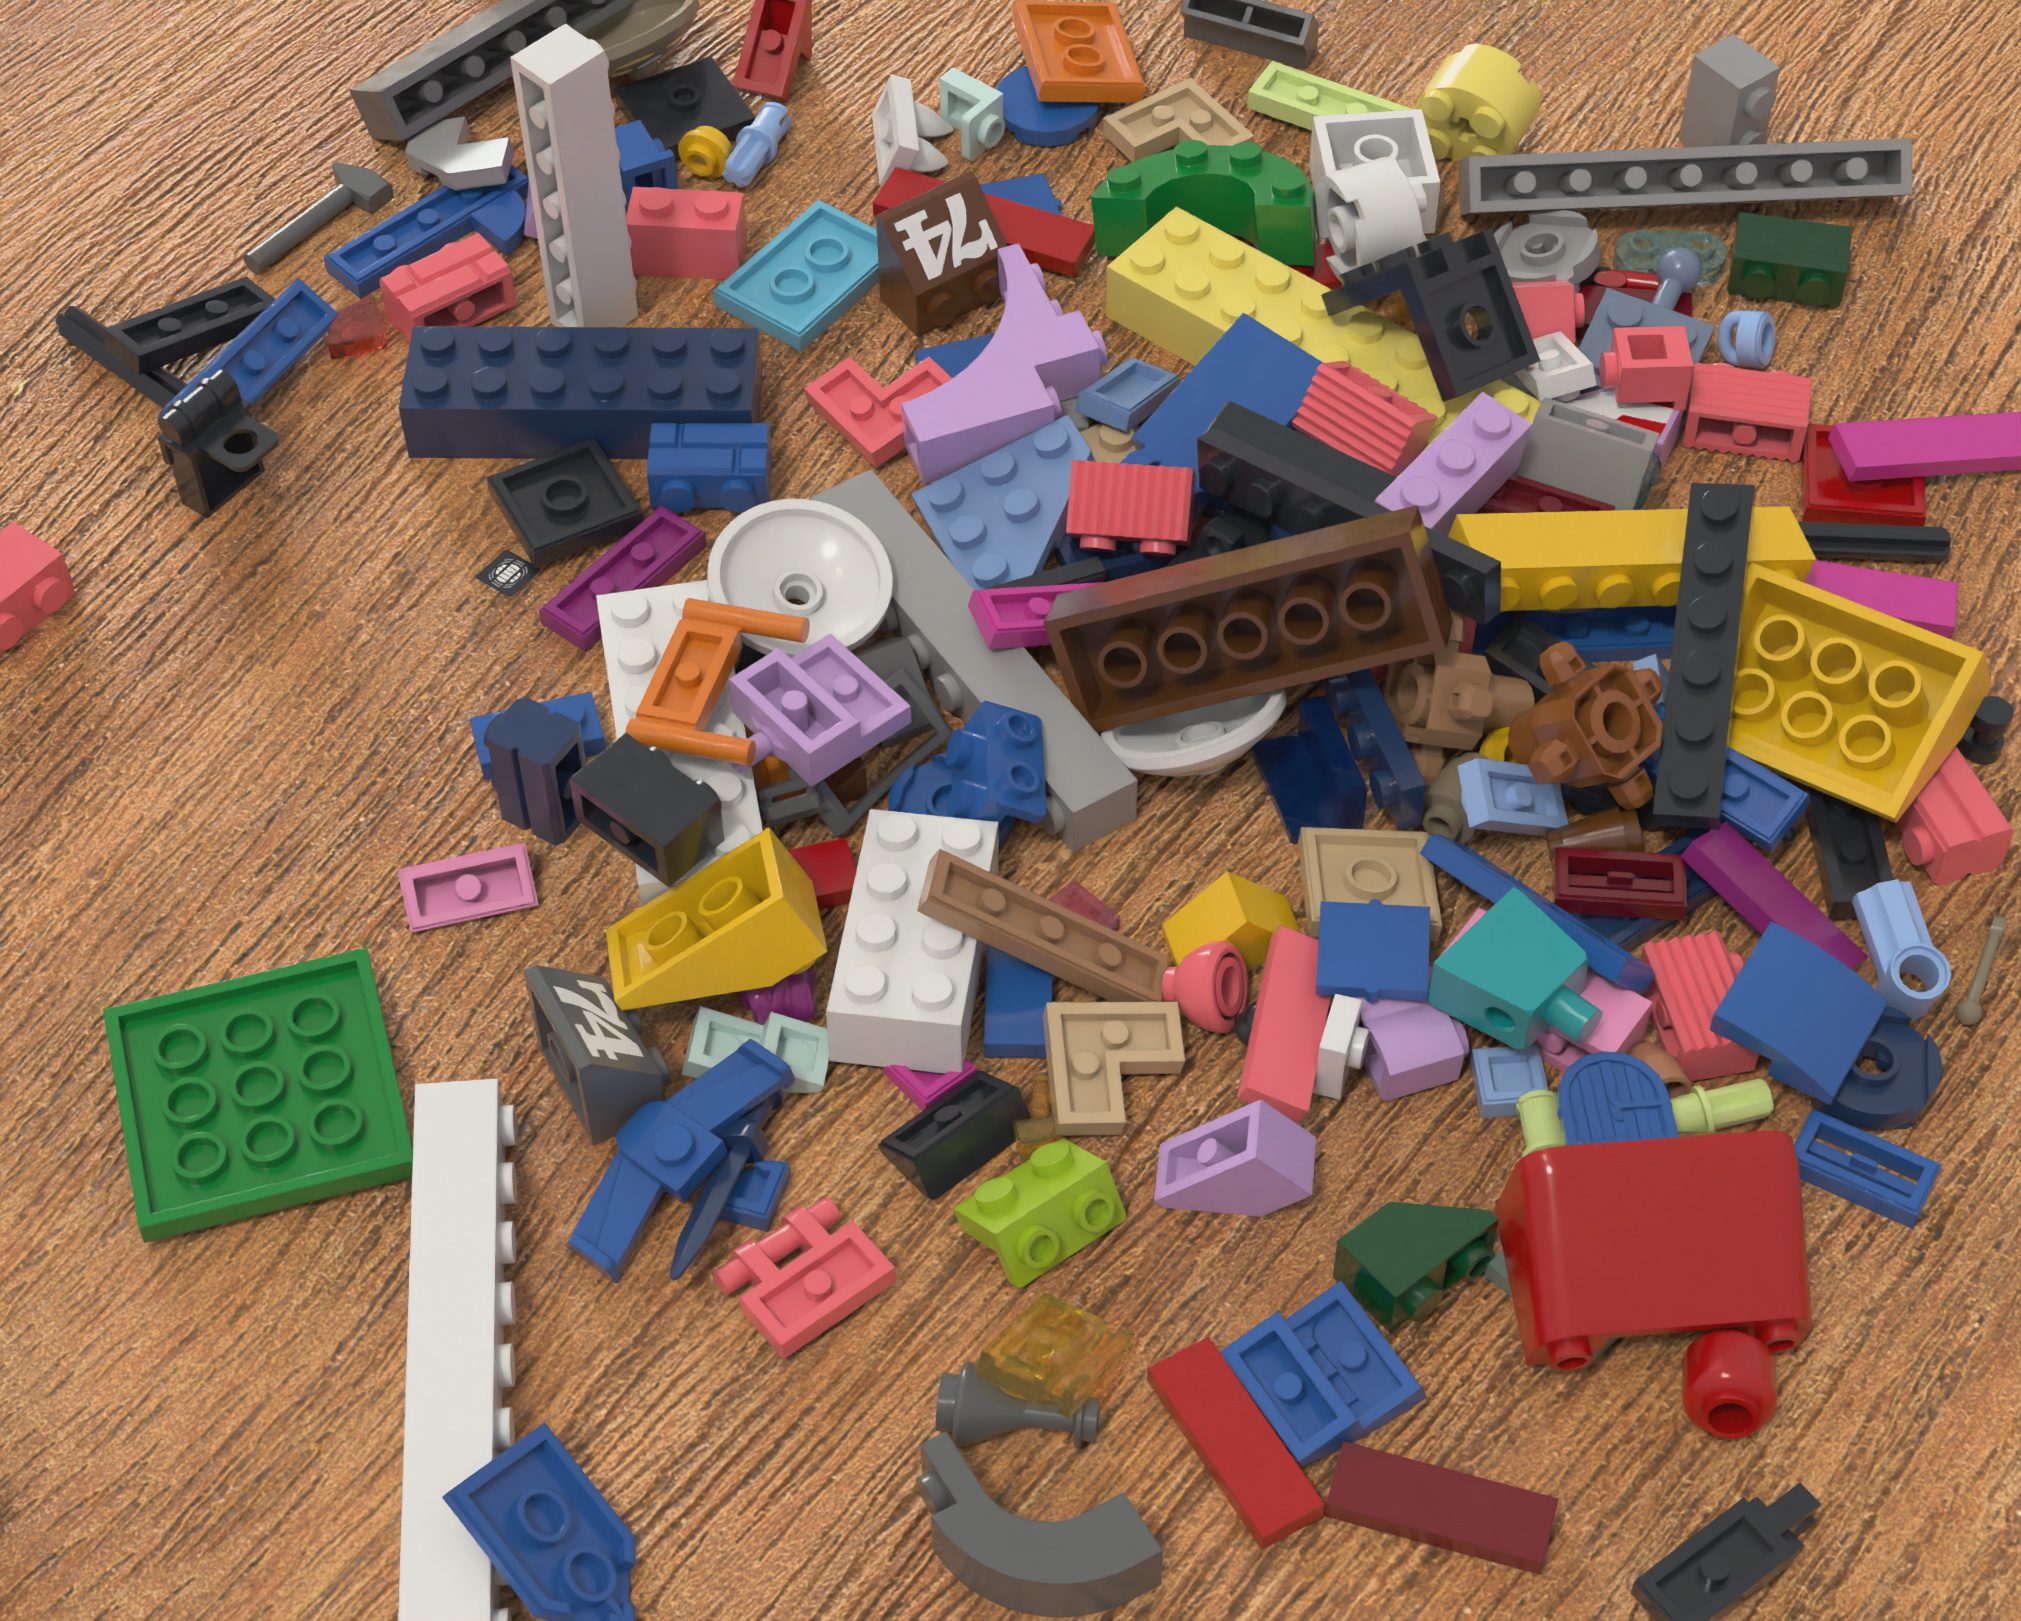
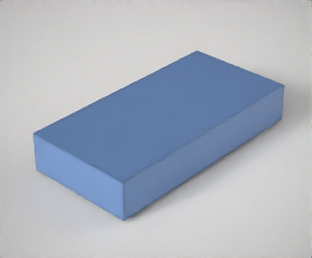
(1127, 394)

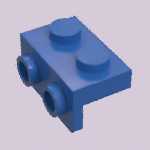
(997, 766)

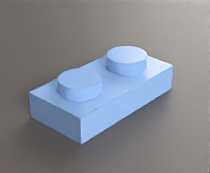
(1509, 798)

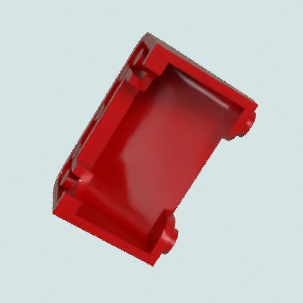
(1655, 1243)

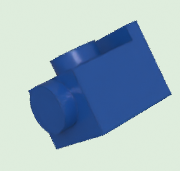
(643, 160)

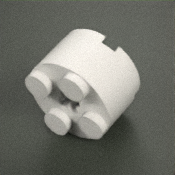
(1368, 213)

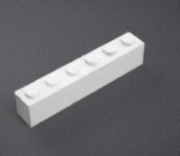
(575, 180)

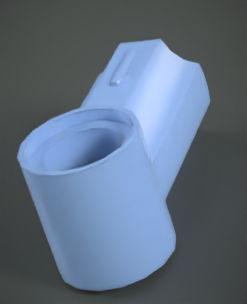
(1901, 944)

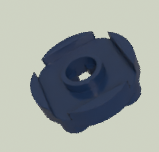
(1891, 1097)

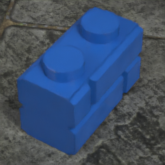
(709, 466)

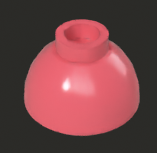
(1209, 986)

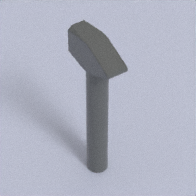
(354, 186)

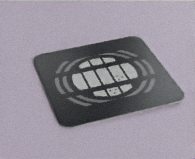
(508, 573)

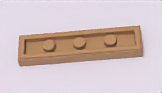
(1041, 931)

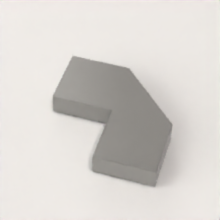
(460, 165)

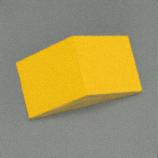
(1232, 912)

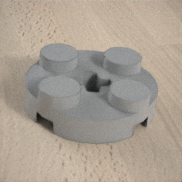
(1567, 237)

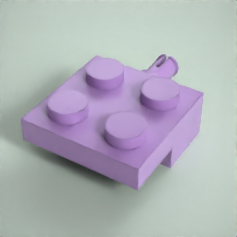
(815, 708)

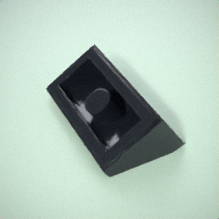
(956, 1134)

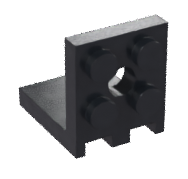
(1438, 292)

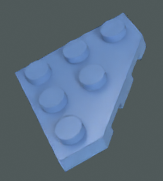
(1006, 508)

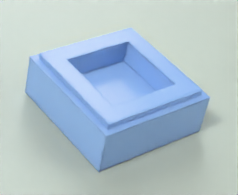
(1504, 1076)

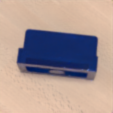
(1312, 774)

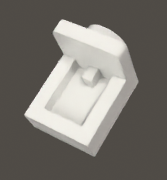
(1340, 1047)

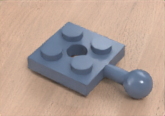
(1677, 273)

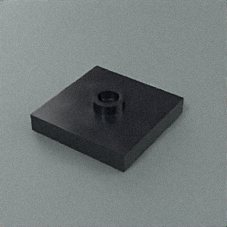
(684, 100)
(565, 502)

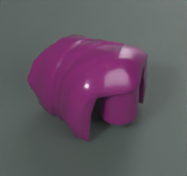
(788, 997)

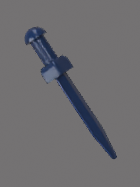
(744, 1145)

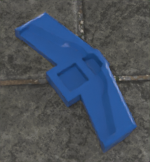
(671, 1150)

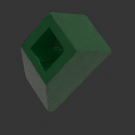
(1411, 1255)

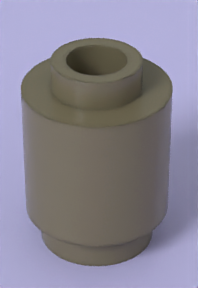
(1443, 804)

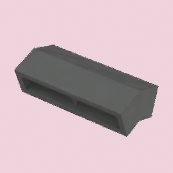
(1254, 28)

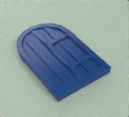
(1613, 1100)

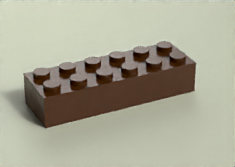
(1251, 620)

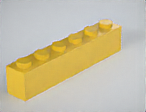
(1611, 555)

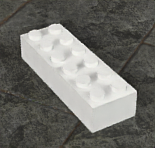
(634, 637)

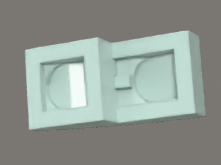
(794, 1041)

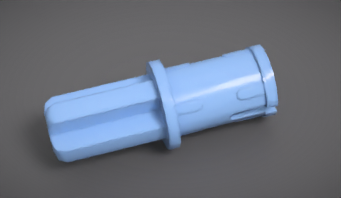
(757, 144)

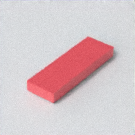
(1286, 1027)

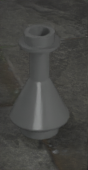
(982, 1410)

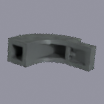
(1034, 1565)

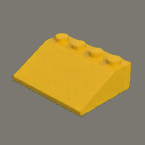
(1848, 694)

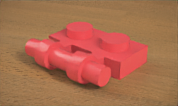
(814, 1289)

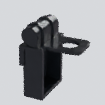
(213, 444)

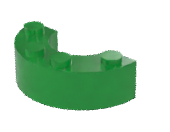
(1222, 185)

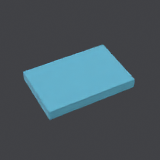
(804, 276)

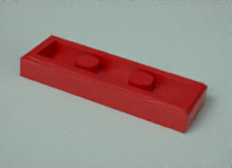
(1235, 1443)

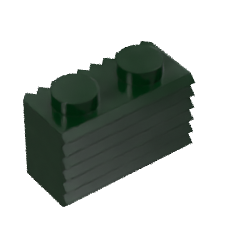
(1789, 260)

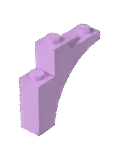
(1012, 384)

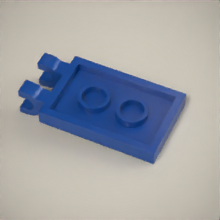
(1244, 366)

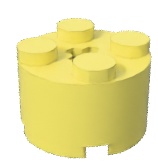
(1478, 104)

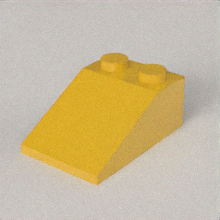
(719, 930)

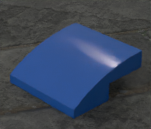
(1800, 1012)
(1323, 1375)

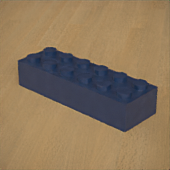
(557, 386)

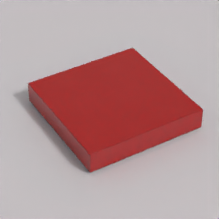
(1833, 499)

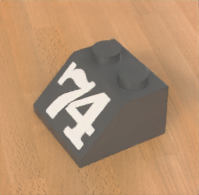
(593, 1049)

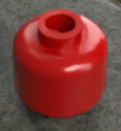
(1729, 1384)

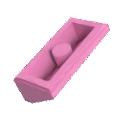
(467, 887)

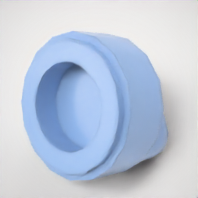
(1753, 338)

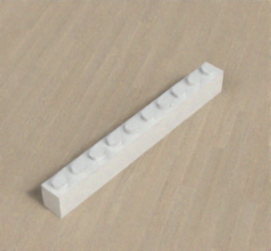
(456, 1342)

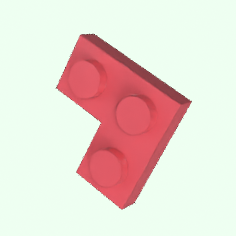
(865, 411)

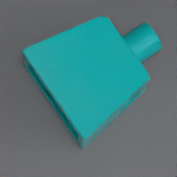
(1515, 976)

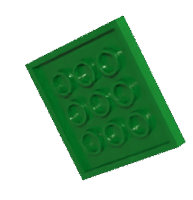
(257, 1094)

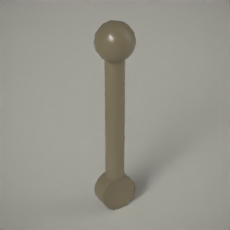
(1969, 1010)

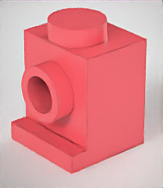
(1648, 365)

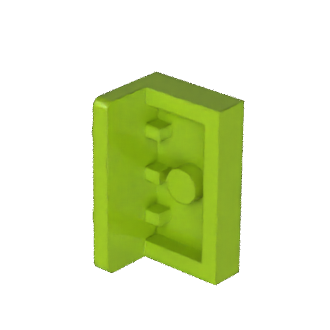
(1043, 1210)

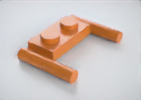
(694, 676)

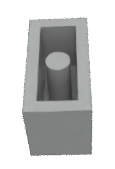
(1729, 96)
(1588, 454)

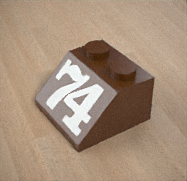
(939, 255)

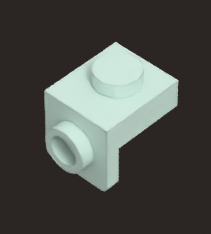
(973, 110)

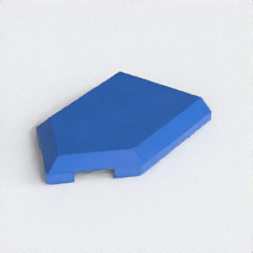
(549, 1532)

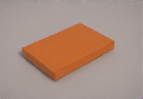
(1077, 52)

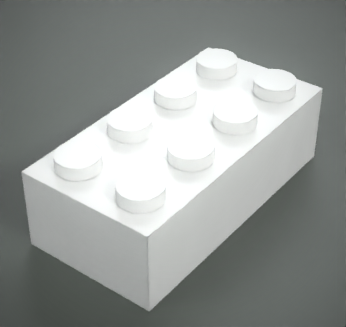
(900, 977)

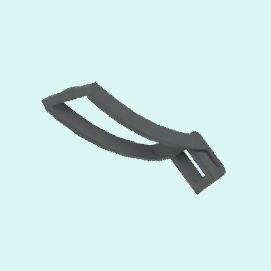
(821, 798)

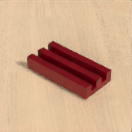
(1620, 892)

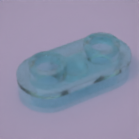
(1643, 248)

